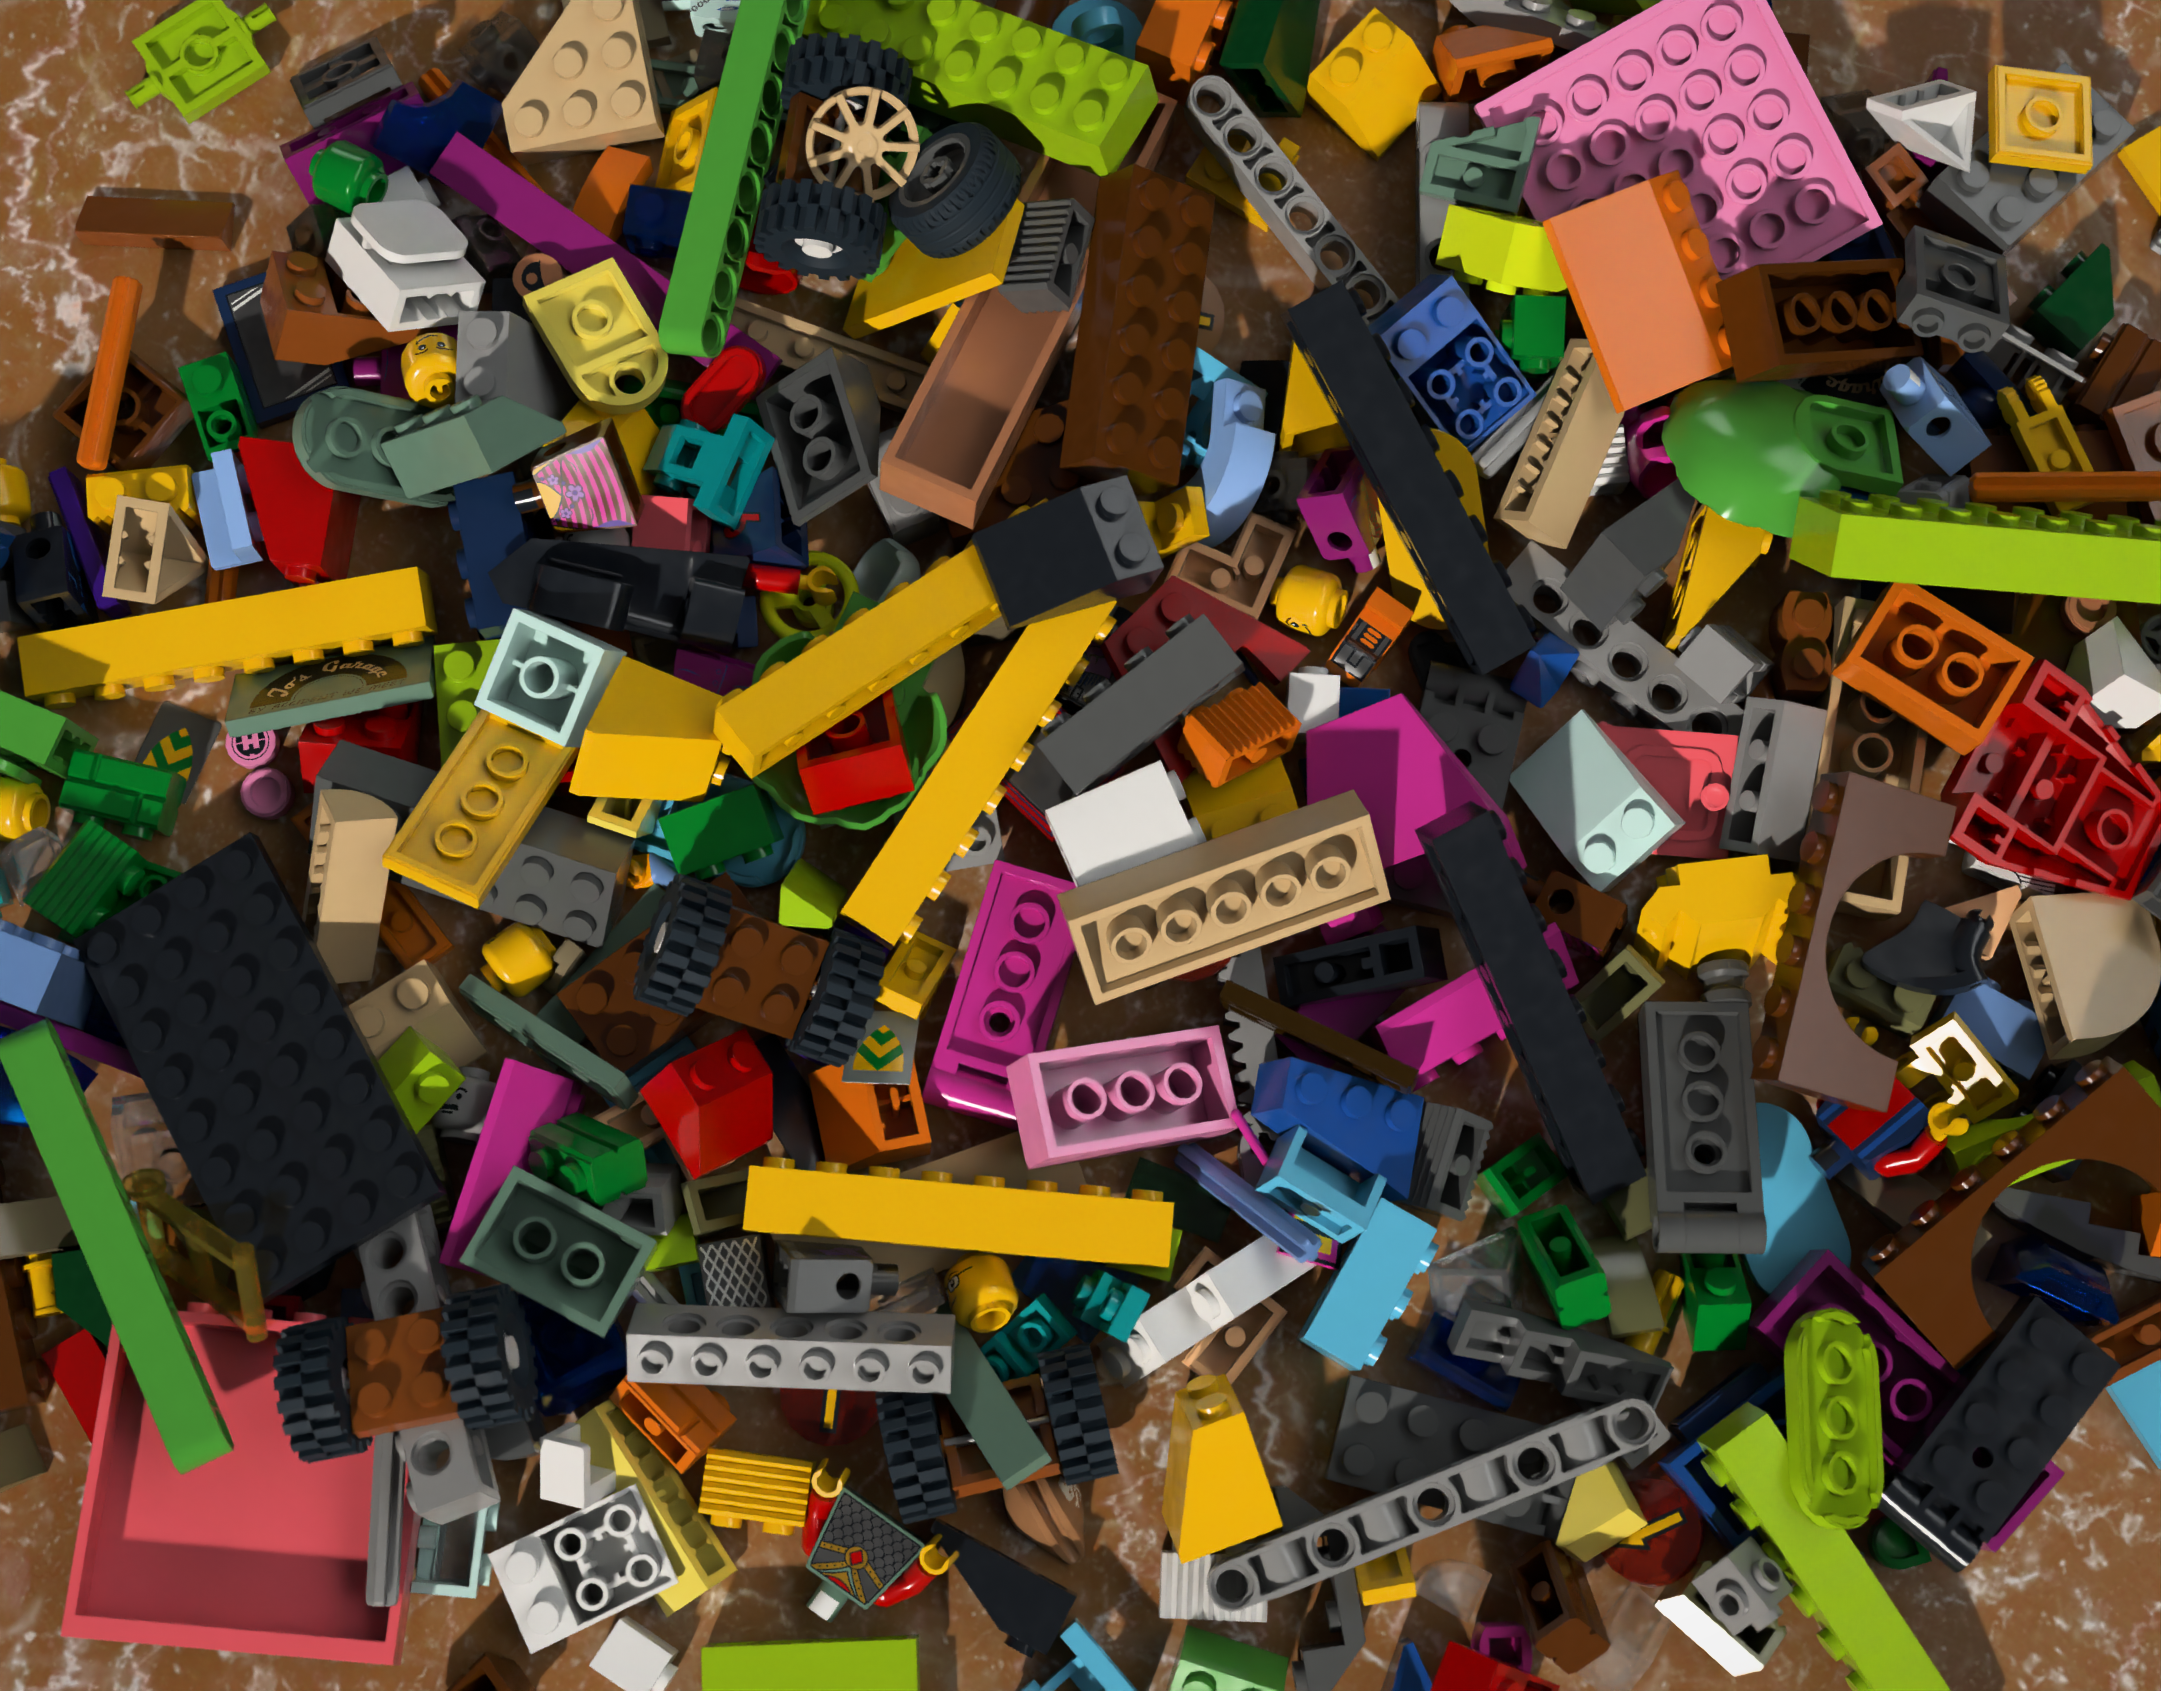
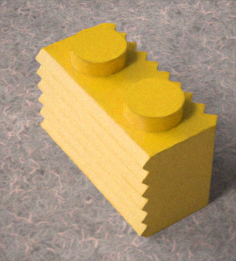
(158, 484)
(757, 1489)

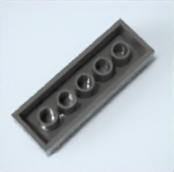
(561, 877)

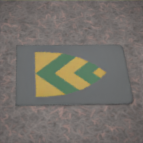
(179, 743)

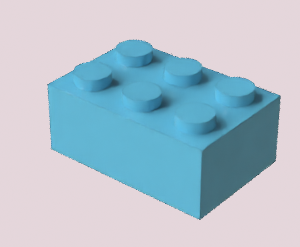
(1369, 1287)

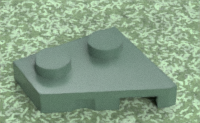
(1483, 167)

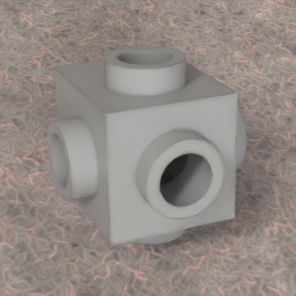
(1744, 1588)

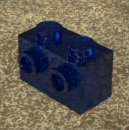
(655, 220)

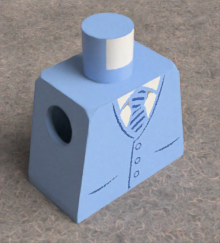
(1922, 394)

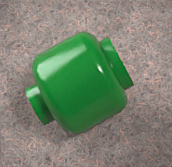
(347, 176)

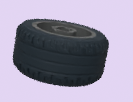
(956, 191)

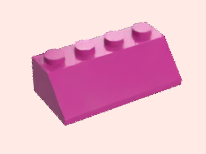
(1450, 1021)
(521, 1102)

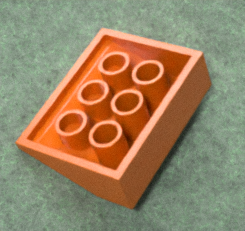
(1643, 289)

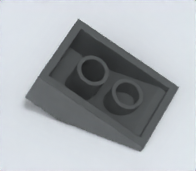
(823, 432)
(1630, 558)

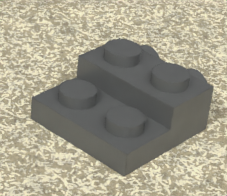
(1953, 291)

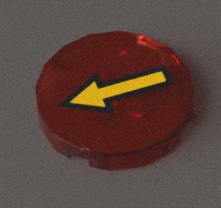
(828, 1414)
(1664, 1547)

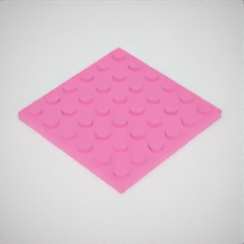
(1702, 95)

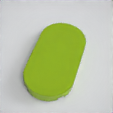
(1833, 1419)

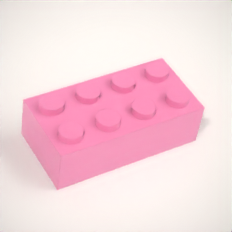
(1122, 1096)

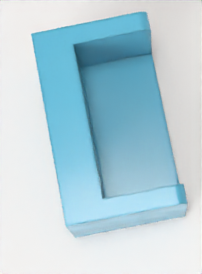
(1318, 1190)

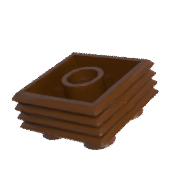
(157, 419)

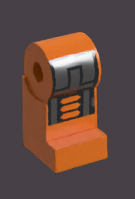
(1369, 638)

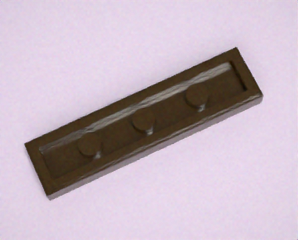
(1319, 1038)

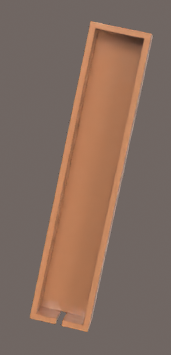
(995, 365)

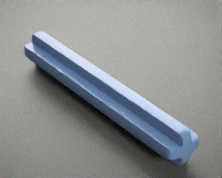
(1248, 1203)

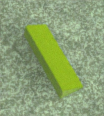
(810, 898)

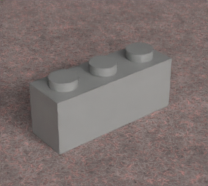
(1773, 778)

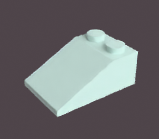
(1594, 802)

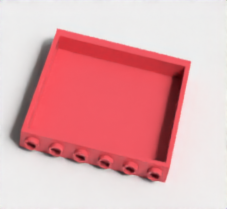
(241, 1548)

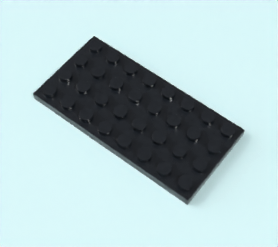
(258, 1066)

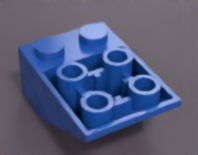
(1451, 361)

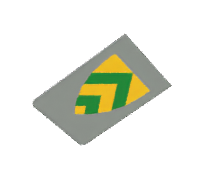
(885, 1050)

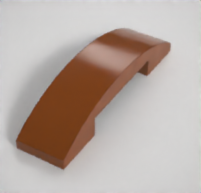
(1894, 189)

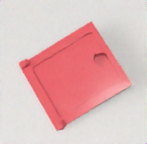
(1679, 769)

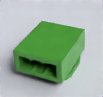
(37, 739)

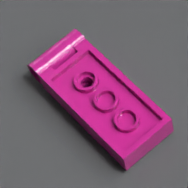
(1011, 970)

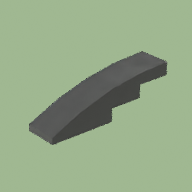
(2067, 1227)
(1572, 1359)

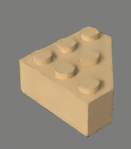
(585, 86)

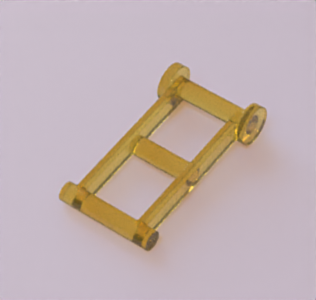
(202, 1239)

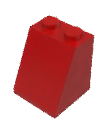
(302, 522)

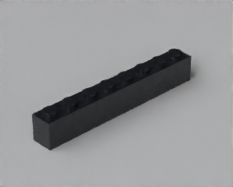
(1409, 478)
(1532, 1001)

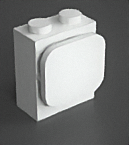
(405, 264)
(1123, 824)

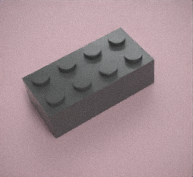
(2005, 202)
(1140, 705)

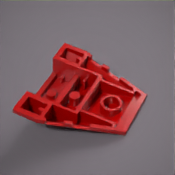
(2056, 792)

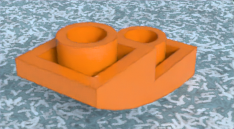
(607, 187)

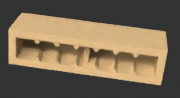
(1561, 452)
(348, 881)

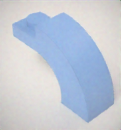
(1235, 458)

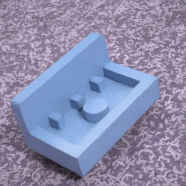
(227, 513)

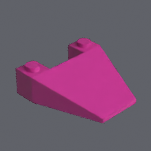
(1401, 778)

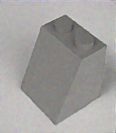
(509, 358)

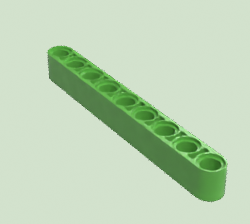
(730, 179)
(115, 1247)

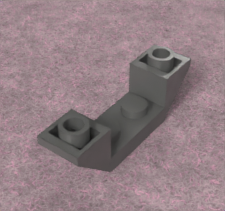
(1325, 1663)

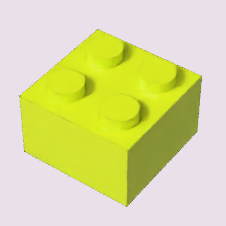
(1502, 250)

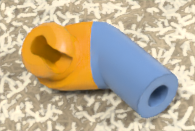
(650, 870)

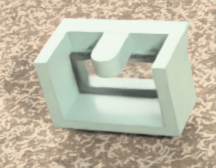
(454, 1556)

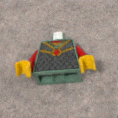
(862, 1550)

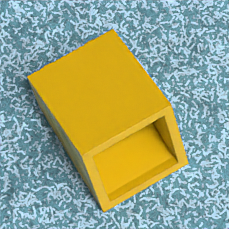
(1306, 417)
(651, 739)
(1214, 1473)

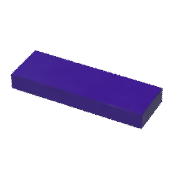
(86, 538)

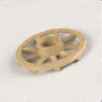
(863, 142)

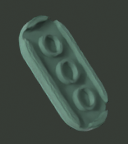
(340, 440)

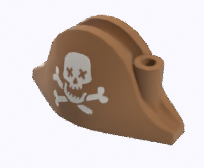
(1049, 1515)

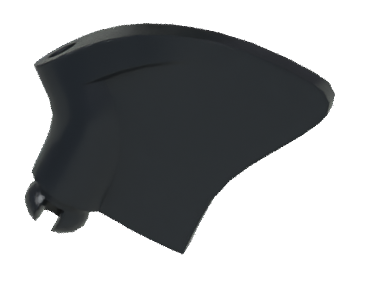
(1934, 952)

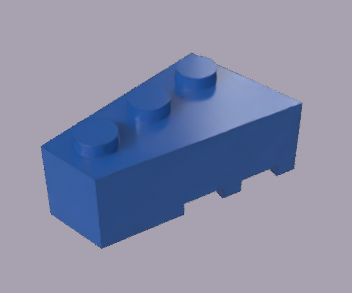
(1348, 1120)

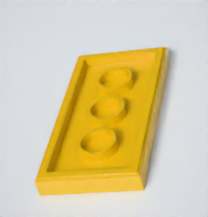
(924, 283)
(478, 809)

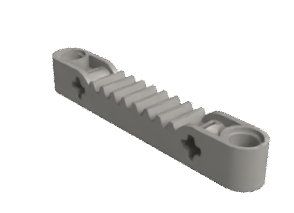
(1256, 1047)

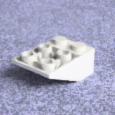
(583, 1568)

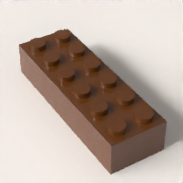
(1138, 330)

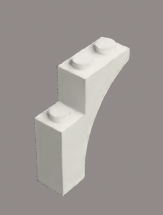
(1200, 1309)

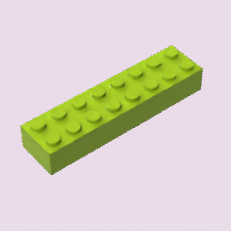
(1006, 75)
(1978, 547)

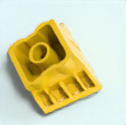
(1714, 914)

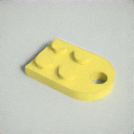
(599, 335)

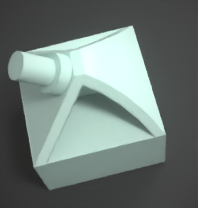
(547, 677)

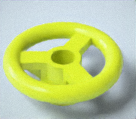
(809, 616)

